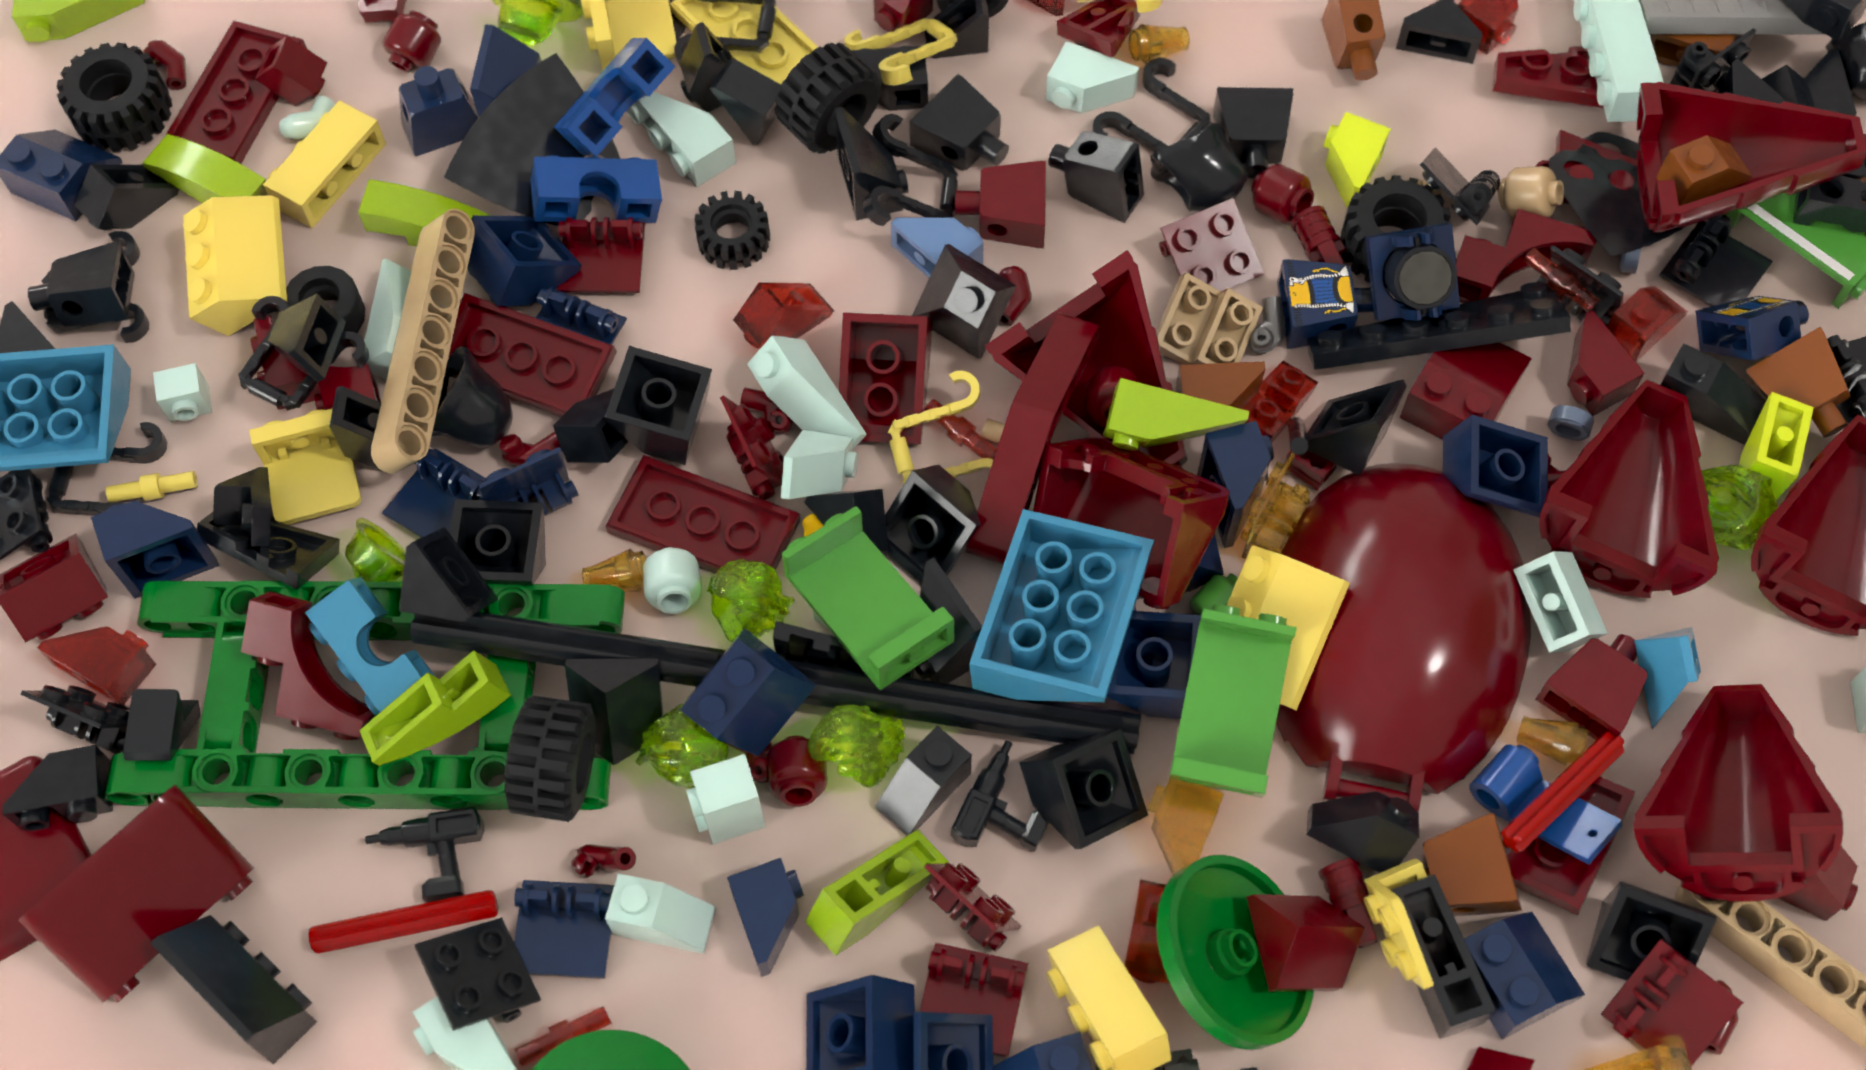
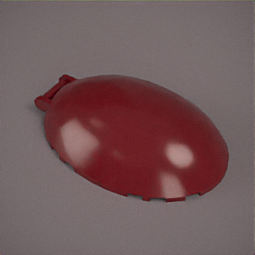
(1424, 637)

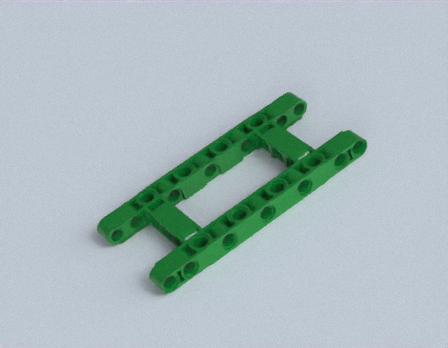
(347, 780)

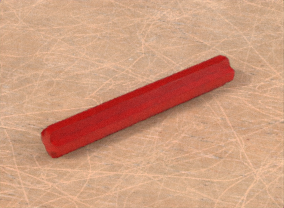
(1562, 792)
(403, 921)

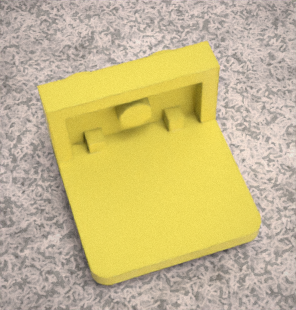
(621, 20)
(306, 468)
(1387, 909)

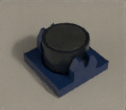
(1415, 274)

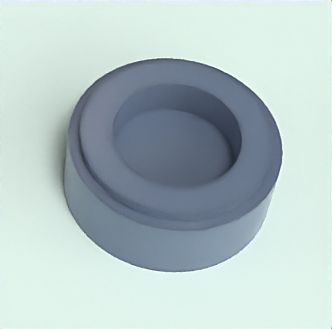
(1629, 261)
(1570, 422)

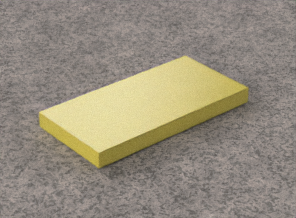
(741, 21)

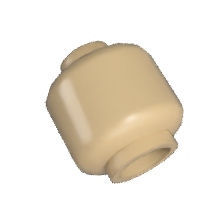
(1530, 190)

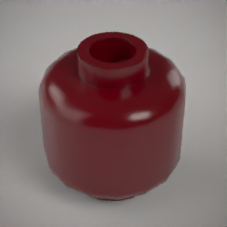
(412, 41)
(1281, 193)
(1101, 392)
(793, 772)

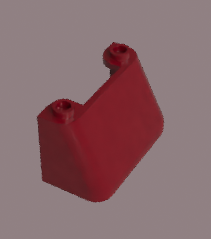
(1137, 496)
(134, 888)

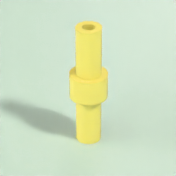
(152, 486)

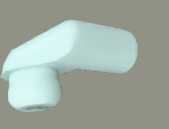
(301, 124)

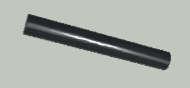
(1297, 436)

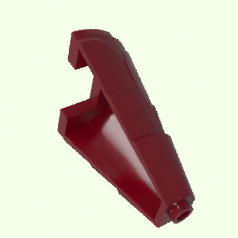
(1780, 144)
(1123, 341)
(1636, 501)
(1815, 541)
(1739, 804)

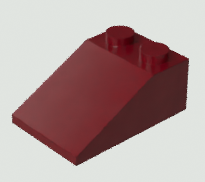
(885, 371)
(1463, 385)

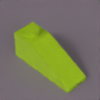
(64, 18)
(1158, 416)
(872, 892)

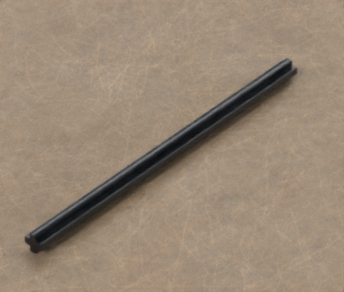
(834, 685)

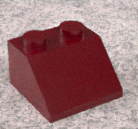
(51, 589)

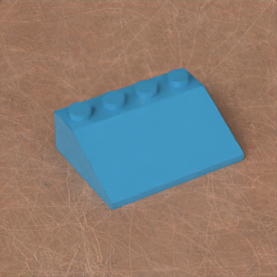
(61, 406)
(1059, 611)

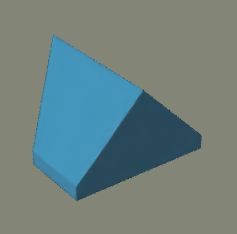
(1670, 663)

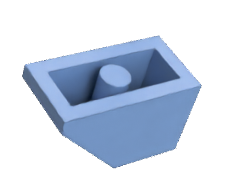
(924, 239)

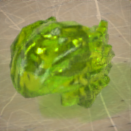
(1738, 504)
(748, 598)
(858, 743)
(679, 746)

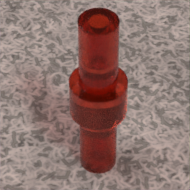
(1561, 280)
(963, 433)
(560, 1033)

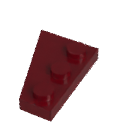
(1557, 875)

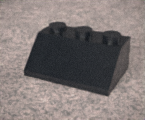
(238, 984)

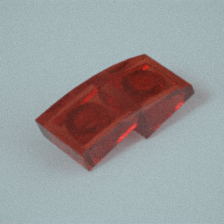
(1279, 399)

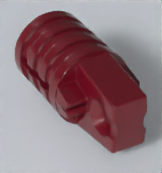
(1318, 235)
(1346, 892)

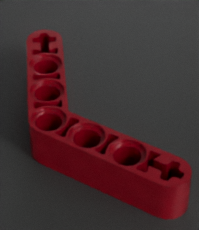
(1028, 430)

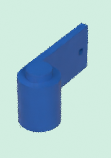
(1516, 780)

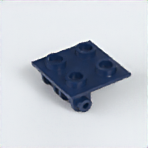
(579, 315)
(542, 473)
(430, 494)
(563, 928)

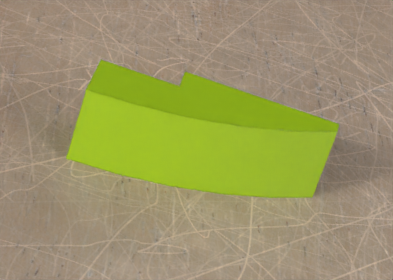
(202, 171)
(404, 209)
(435, 709)

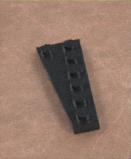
(1495, 319)

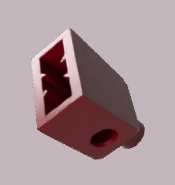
(1009, 203)
(1597, 686)

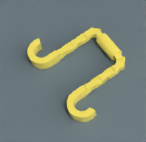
(896, 68)
(899, 444)

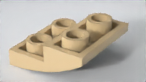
(1206, 323)

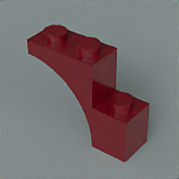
(1486, 265)
(285, 376)
(308, 694)

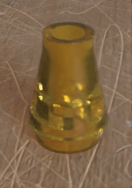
(1157, 41)
(621, 570)
(1556, 739)

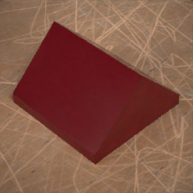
(1303, 941)

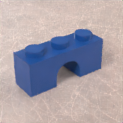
(627, 78)
(627, 184)

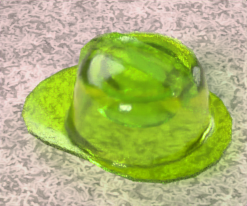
(534, 19)
(374, 553)

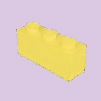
(325, 163)
(1107, 1004)

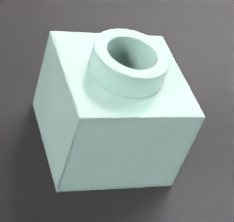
(182, 392)

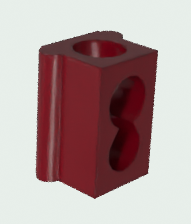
(1304, 469)

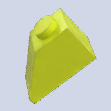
(1354, 153)
(1778, 441)

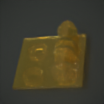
(1276, 511)

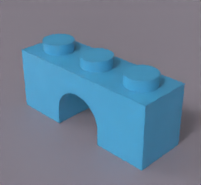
(345, 623)

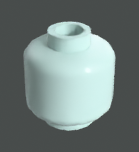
(671, 580)

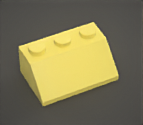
(233, 259)
(1301, 595)

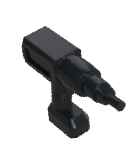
(984, 807)
(440, 834)

